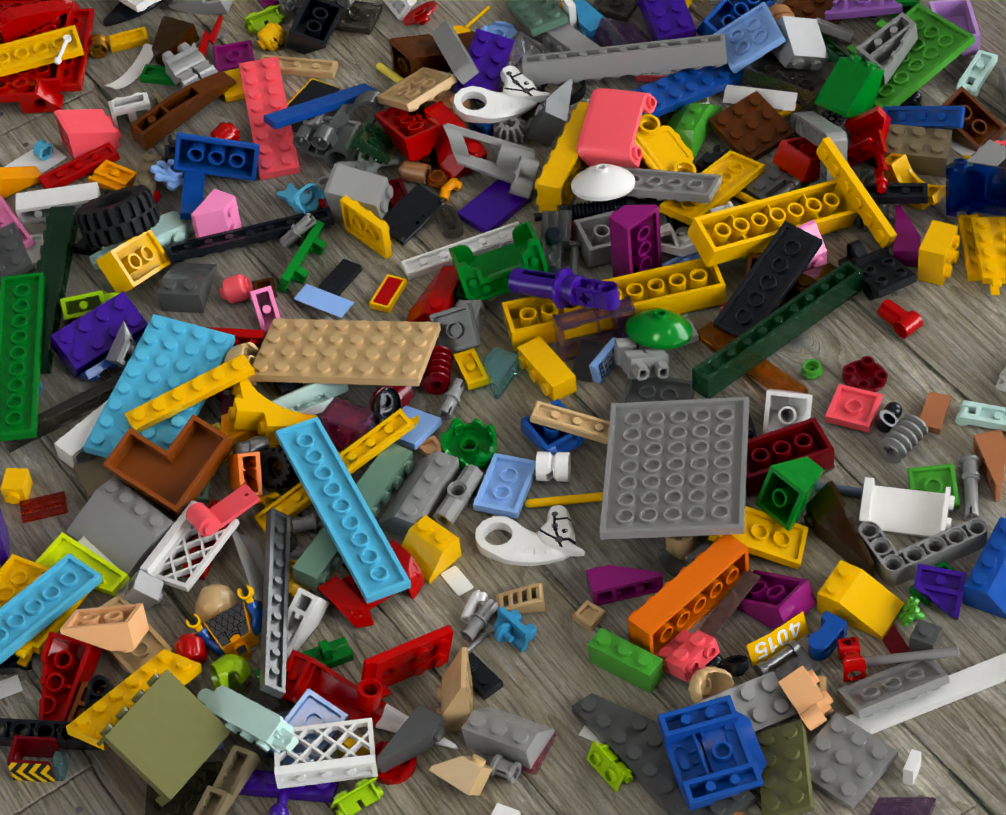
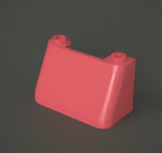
(612, 127)

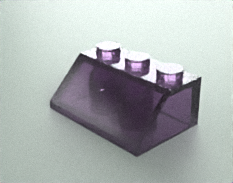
(616, 32)

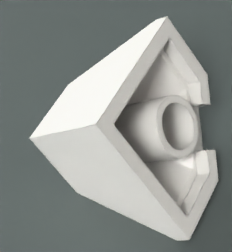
(785, 409)

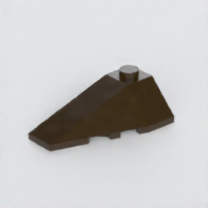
(830, 524)

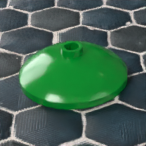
(659, 329)

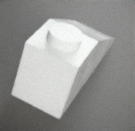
(303, 618)

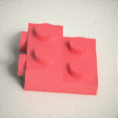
(688, 653)

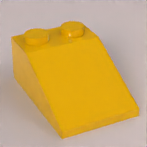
(133, 262)
(859, 600)

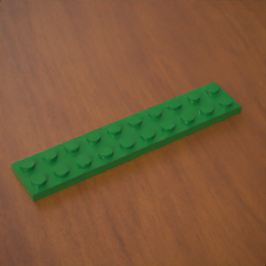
(20, 354)

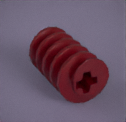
(438, 371)

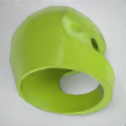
(230, 671)

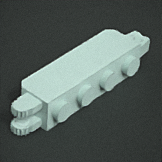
(167, 231)
(249, 719)

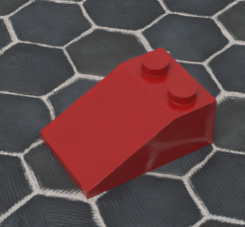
(798, 158)

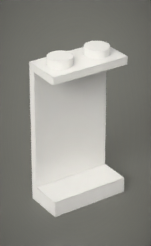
(906, 510)

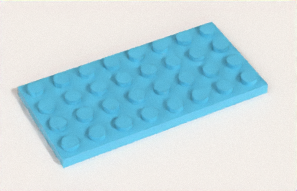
(163, 359)

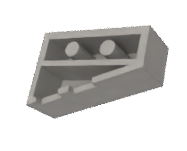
(889, 45)

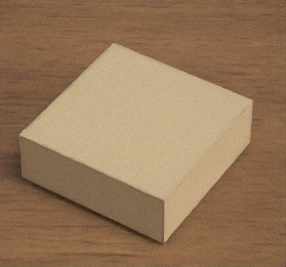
(589, 615)

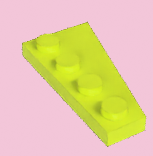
(113, 577)

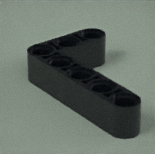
(39, 727)

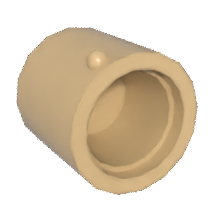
(680, 546)

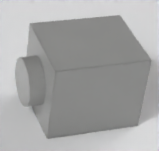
(144, 589)

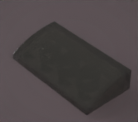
(774, 76)

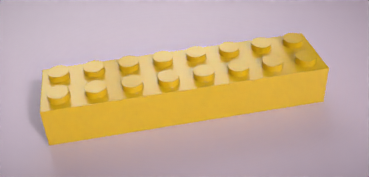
(752, 225)

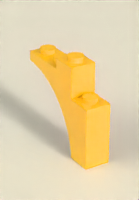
(258, 413)

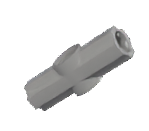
(458, 496)

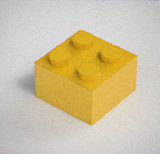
(938, 253)

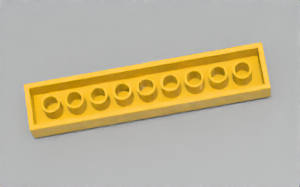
(672, 287)

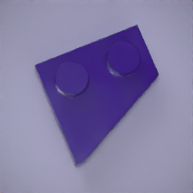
(941, 587)

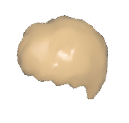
(214, 600)
(709, 682)

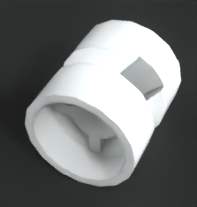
(553, 466)

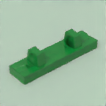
(295, 271)
(333, 652)

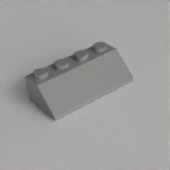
(421, 492)

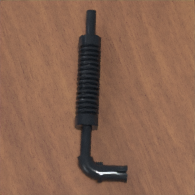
(590, 209)

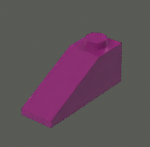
(907, 240)
(620, 583)

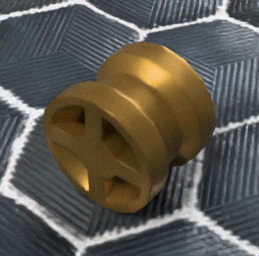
(98, 46)

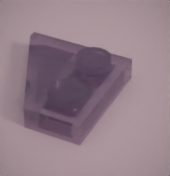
(903, 806)

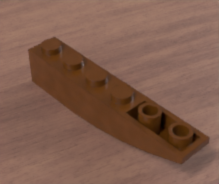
(178, 109)

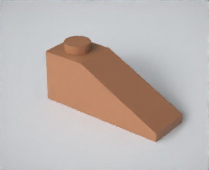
(992, 452)

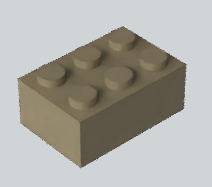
(925, 147)

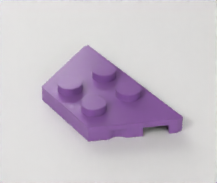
(862, 8)

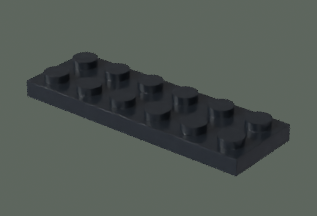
(768, 280)

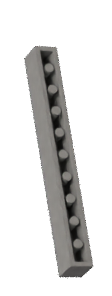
(626, 60)

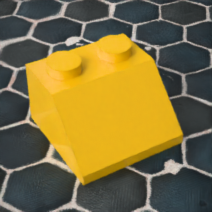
(431, 547)

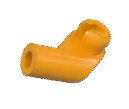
(452, 184)

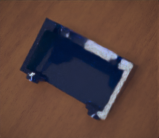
(975, 188)

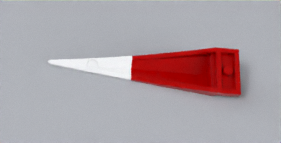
(307, 672)

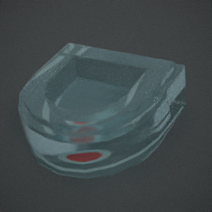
(60, 765)

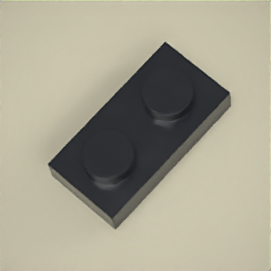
(484, 680)

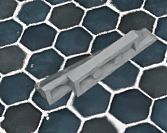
(251, 563)

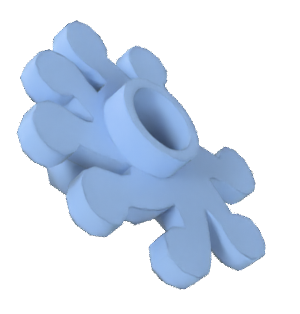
(165, 172)

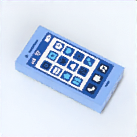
(603, 362)

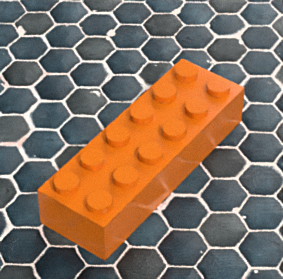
(689, 595)

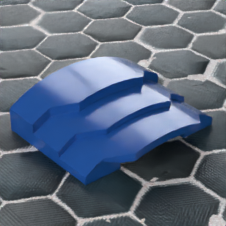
(711, 751)

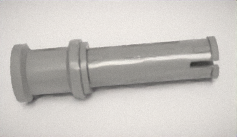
(970, 479)

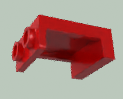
(864, 137)

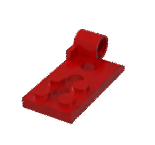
(400, 664)

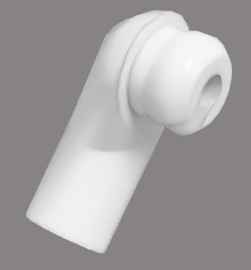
(471, 606)

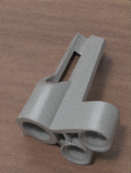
(514, 162)

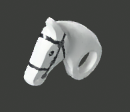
(517, 98)
(550, 544)

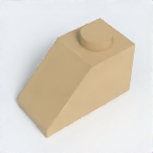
(464, 773)

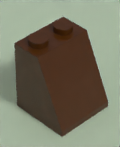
(415, 52)

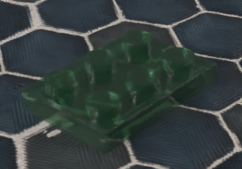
(375, 143)

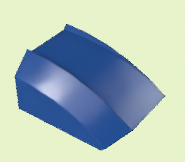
(548, 438)

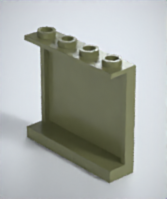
(165, 735)

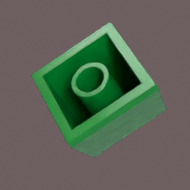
(851, 86)
(788, 490)

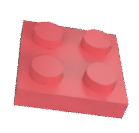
(853, 408)

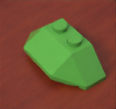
(692, 124)

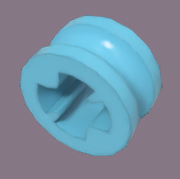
(39, 152)

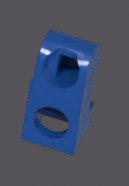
(824, 641)

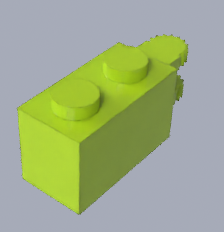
(81, 304)

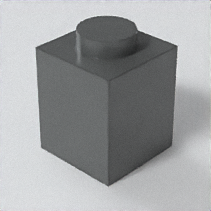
(925, 636)

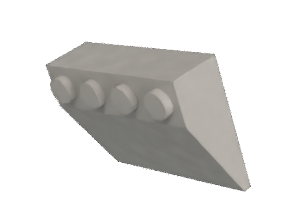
(120, 525)

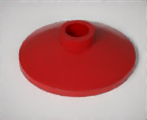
(420, 14)

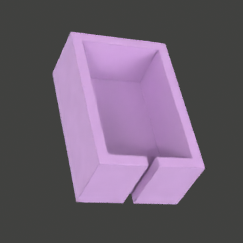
(961, 14)

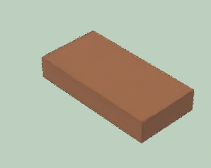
(935, 411)

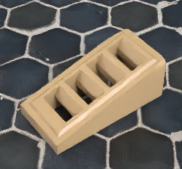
(527, 592)

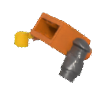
(245, 467)

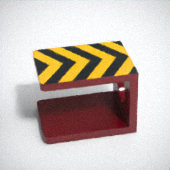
(32, 747)

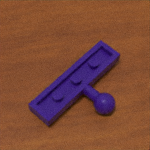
(264, 785)

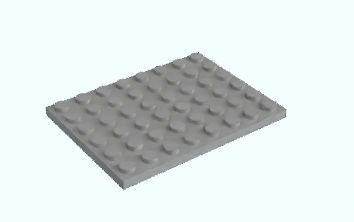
(676, 469)

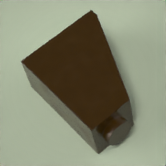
(172, 34)

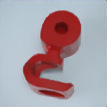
(849, 652)

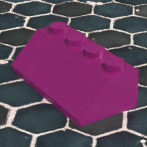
(635, 239)

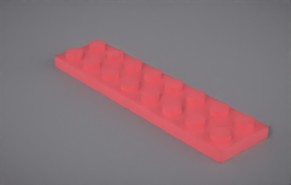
(266, 95)

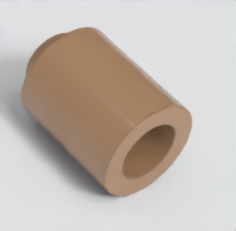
(414, 172)

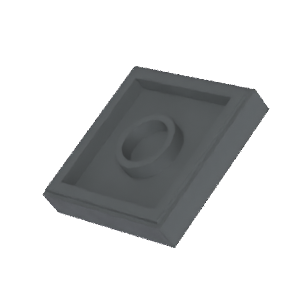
(458, 328)

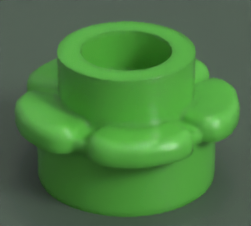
(812, 369)

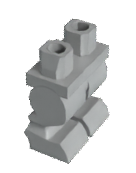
(187, 65)
(640, 361)

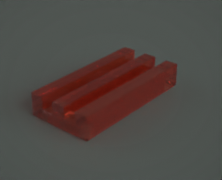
(43, 504)

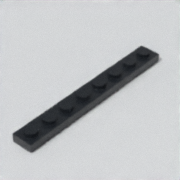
(241, 236)

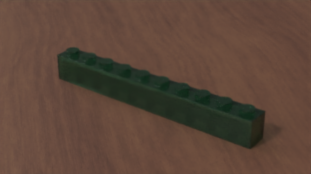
(56, 264)
(777, 330)

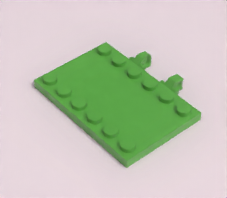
(935, 48)

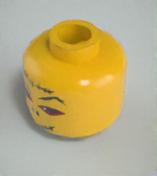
(271, 37)

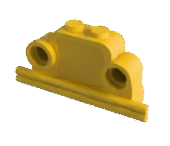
(662, 147)

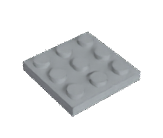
(847, 761)

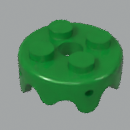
(464, 434)

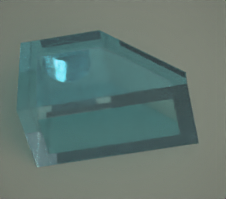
(501, 369)

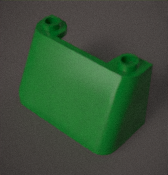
(489, 272)

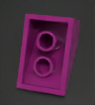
(777, 599)

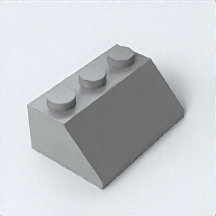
(506, 734)

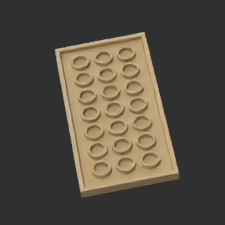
(345, 352)

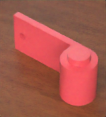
(211, 520)

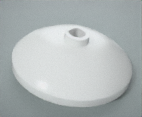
(603, 183)

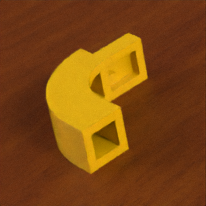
(901, 172)

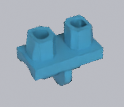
(509, 628)

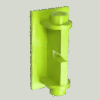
(256, 21)
(604, 760)
(364, 791)

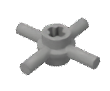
(366, 163)

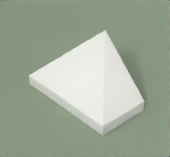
(400, 7)

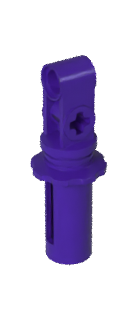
(565, 288)

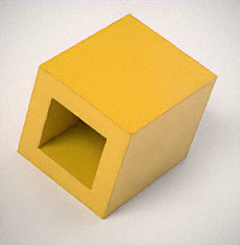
(16, 485)

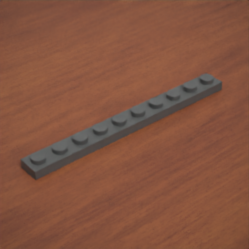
(275, 604)

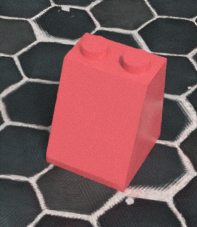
(86, 130)

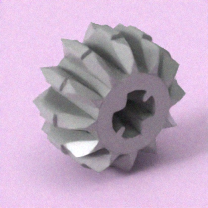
(511, 130)

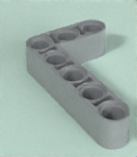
(814, 129)
(901, 565)

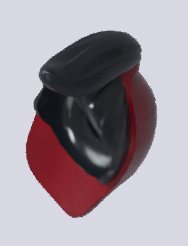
(388, 400)

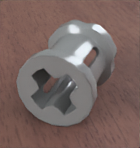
(505, 768)

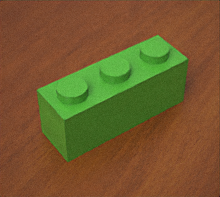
(625, 660)

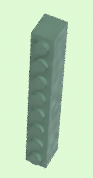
(376, 487)

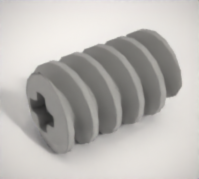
(902, 438)

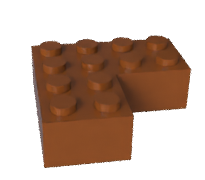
(172, 475)

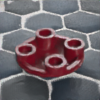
(865, 374)

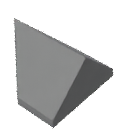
(122, 347)

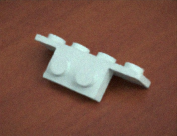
(311, 398)

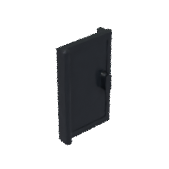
(407, 215)

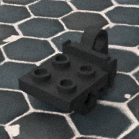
(881, 272)

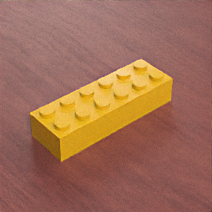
(563, 165)

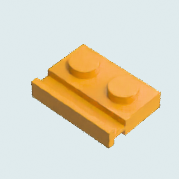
(112, 176)

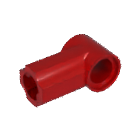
(902, 321)

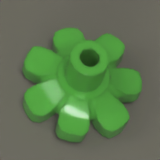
(911, 612)

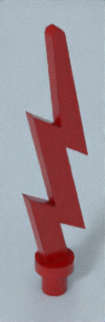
(206, 38)
(880, 182)

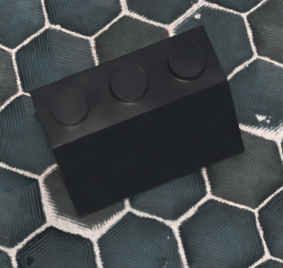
(313, 26)

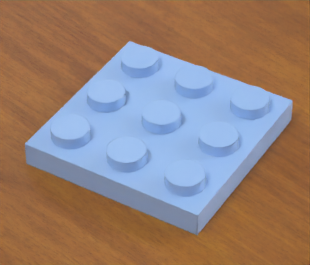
(751, 37)

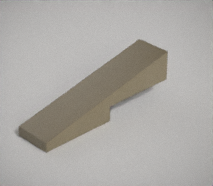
(229, 783)

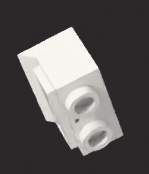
(129, 106)

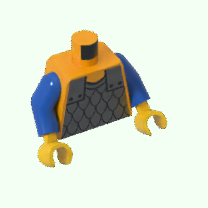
(233, 629)

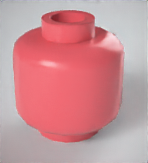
(236, 289)

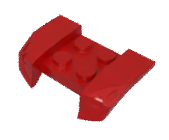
(350, 602)

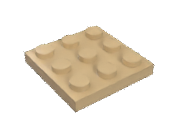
(417, 89)

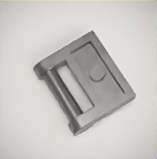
(770, 183)
(801, 658)

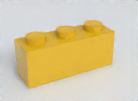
(546, 369)

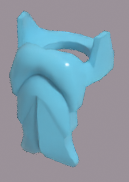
(301, 201)

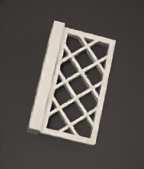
(177, 541)
(326, 768)

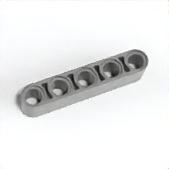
(454, 52)

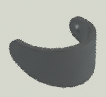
(670, 563)

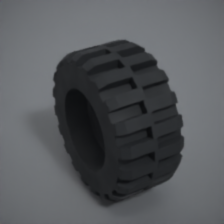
(117, 216)

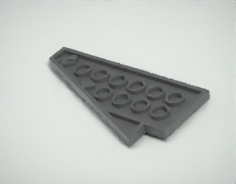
(641, 749)

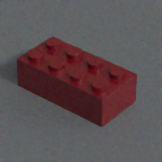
(785, 445)

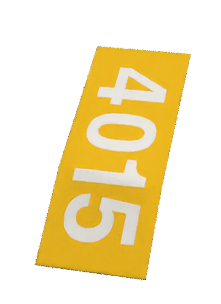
(776, 640)

